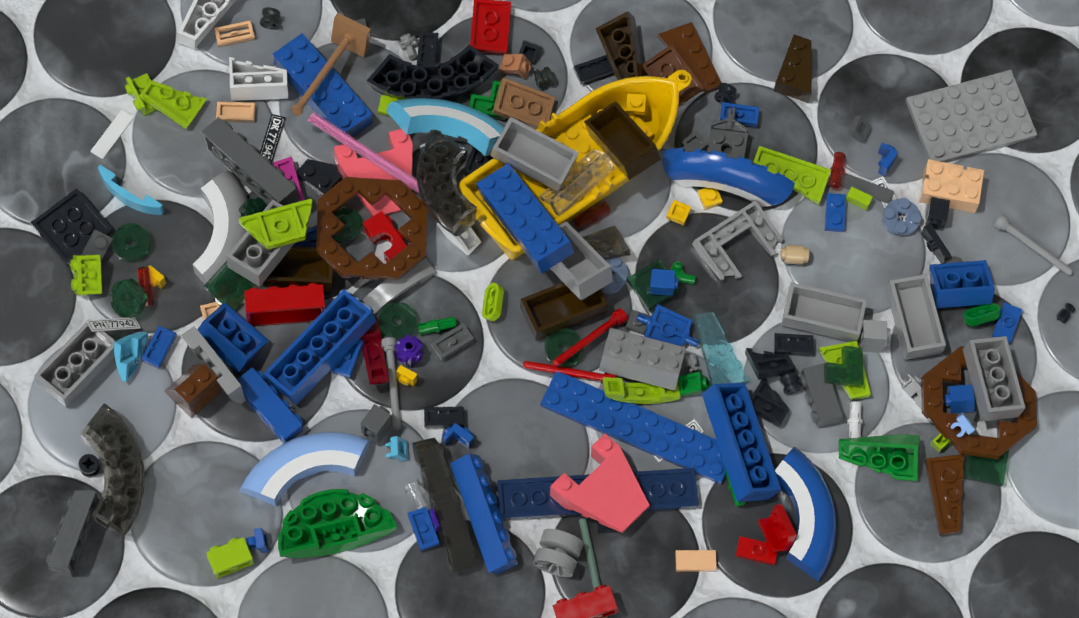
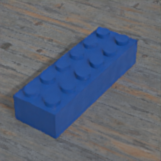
(333, 97)
(525, 218)
(320, 347)
(741, 442)

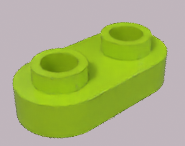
(492, 302)

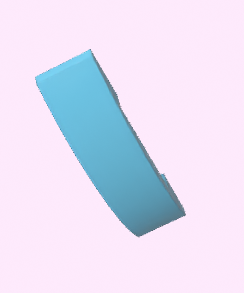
(147, 205)

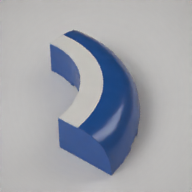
(726, 174)
(813, 513)

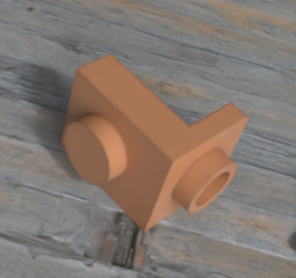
(515, 65)

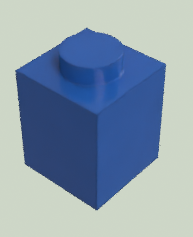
(663, 282)
(960, 399)

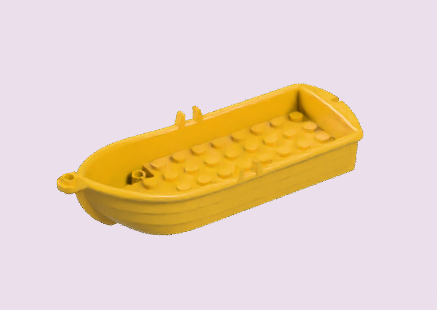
(570, 130)

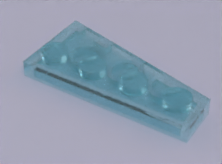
(717, 352)

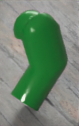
(682, 276)

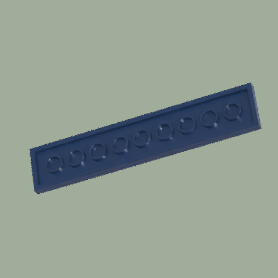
(531, 496)

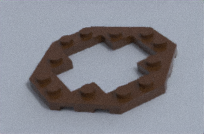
(372, 191)
(976, 445)

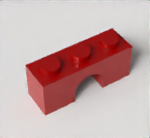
(381, 228)

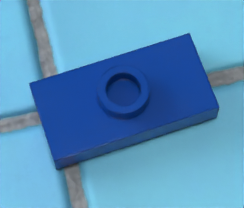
(1007, 322)
(159, 347)

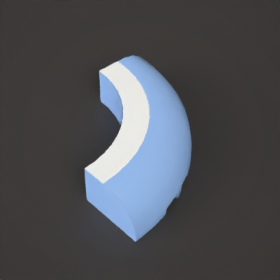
(303, 458)

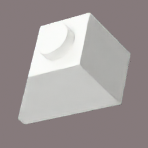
(466, 241)

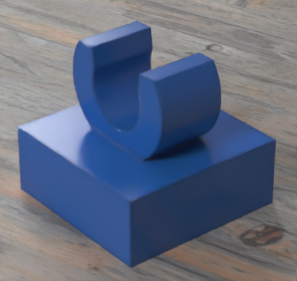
(259, 541)

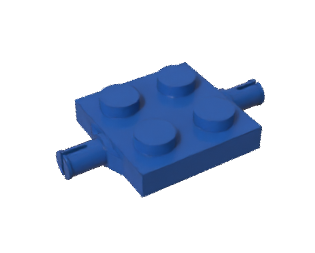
(668, 327)

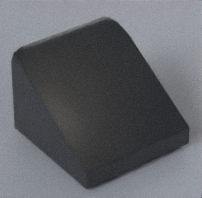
(530, 51)

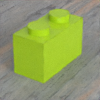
(229, 557)

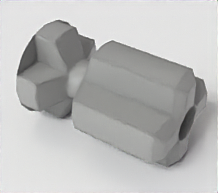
(691, 361)

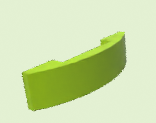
(638, 392)

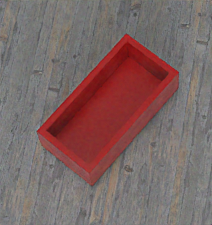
(284, 305)

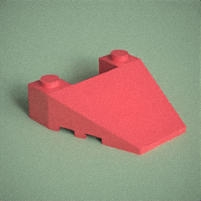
(399, 155)
(608, 493)

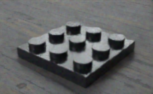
(69, 225)

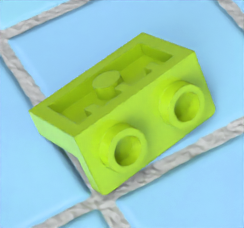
(134, 88)
(86, 274)

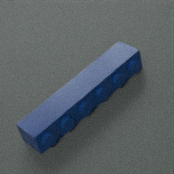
(484, 513)

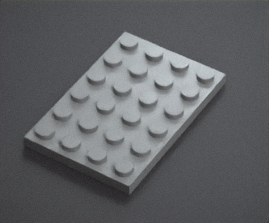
(971, 117)

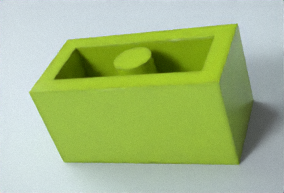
(858, 198)
(940, 443)

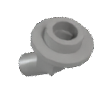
(408, 41)

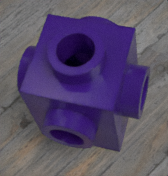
(411, 355)

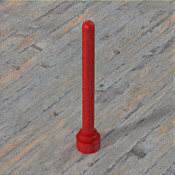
(618, 318)
(568, 371)

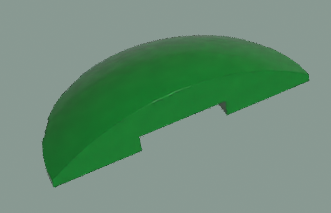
(332, 524)

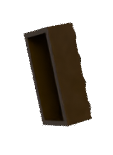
(622, 140)
(301, 267)
(559, 308)

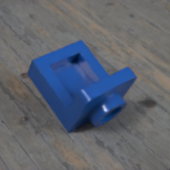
(461, 434)

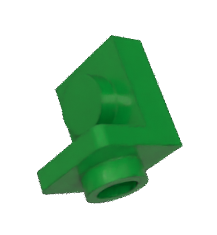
(693, 384)

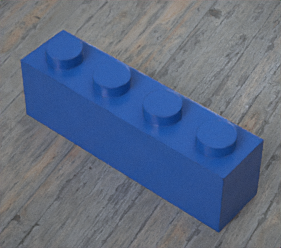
(269, 406)

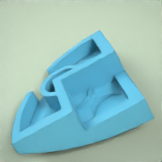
(128, 353)

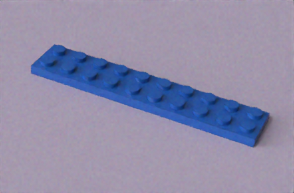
(635, 426)

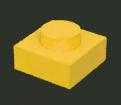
(635, 104)
(709, 197)
(678, 212)
(156, 278)
(406, 376)

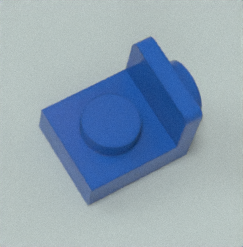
(889, 156)

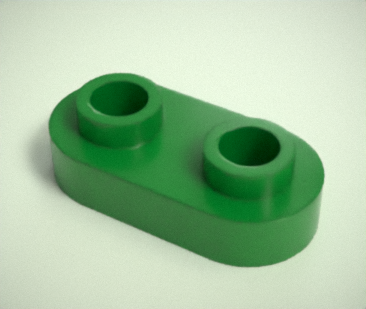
(982, 314)

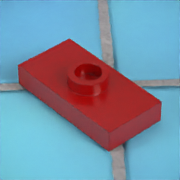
(755, 551)

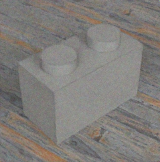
(873, 336)

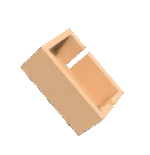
(953, 184)

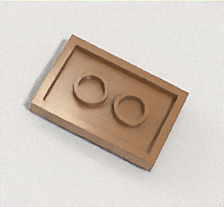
(523, 103)

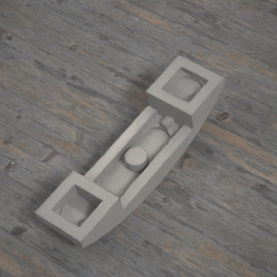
(390, 290)

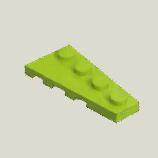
(808, 177)

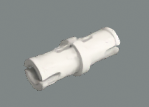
(855, 420)

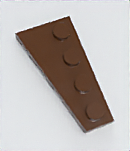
(693, 53)
(946, 489)

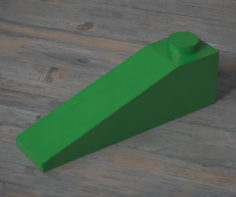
(890, 454)

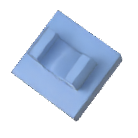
(964, 423)

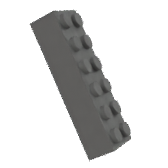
(248, 165)

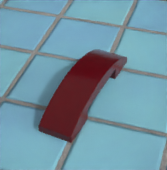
(374, 356)

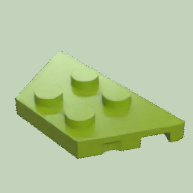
(279, 225)

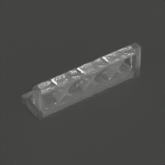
(580, 182)

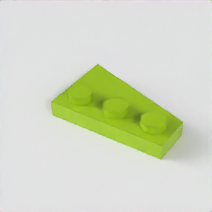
(176, 105)
(834, 355)

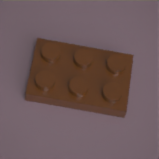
(666, 64)

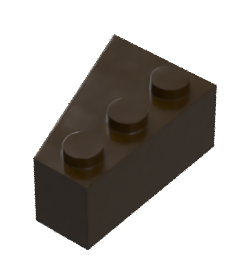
(796, 71)

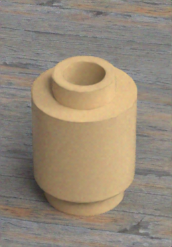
(794, 254)

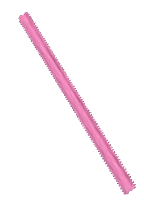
(363, 150)

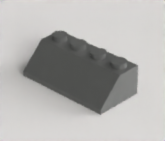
(73, 533)

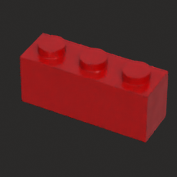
(588, 605)

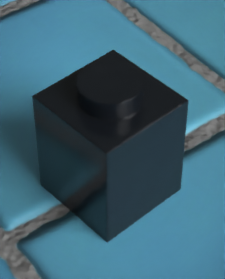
(937, 212)

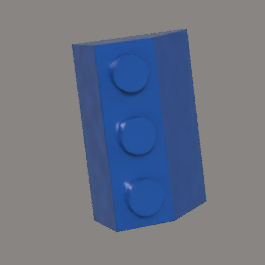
(961, 284)
(232, 337)

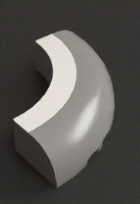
(224, 198)

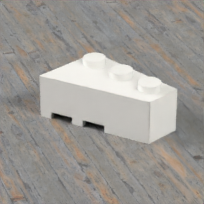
(256, 82)

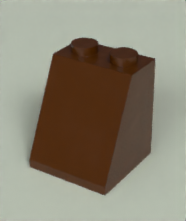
(194, 389)

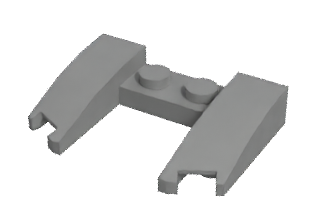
(751, 218)
(206, 353)

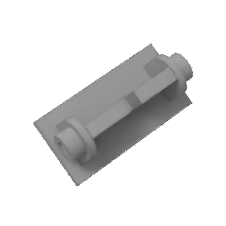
(912, 387)

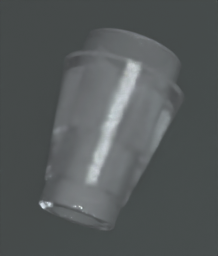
(416, 492)

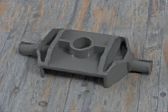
(728, 133)

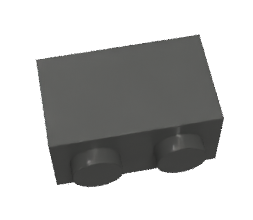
(376, 424)

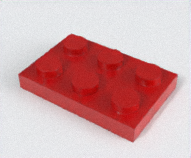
(490, 26)

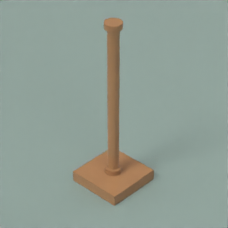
(348, 36)

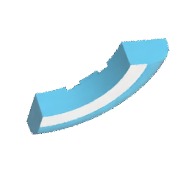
(450, 118)

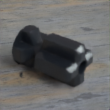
(1064, 314)

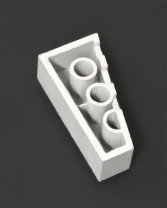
(201, 19)

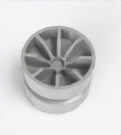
(558, 553)

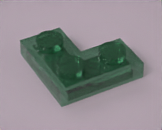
(849, 372)

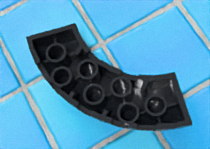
(433, 80)

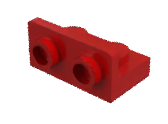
(778, 530)

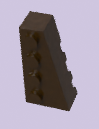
(622, 45)

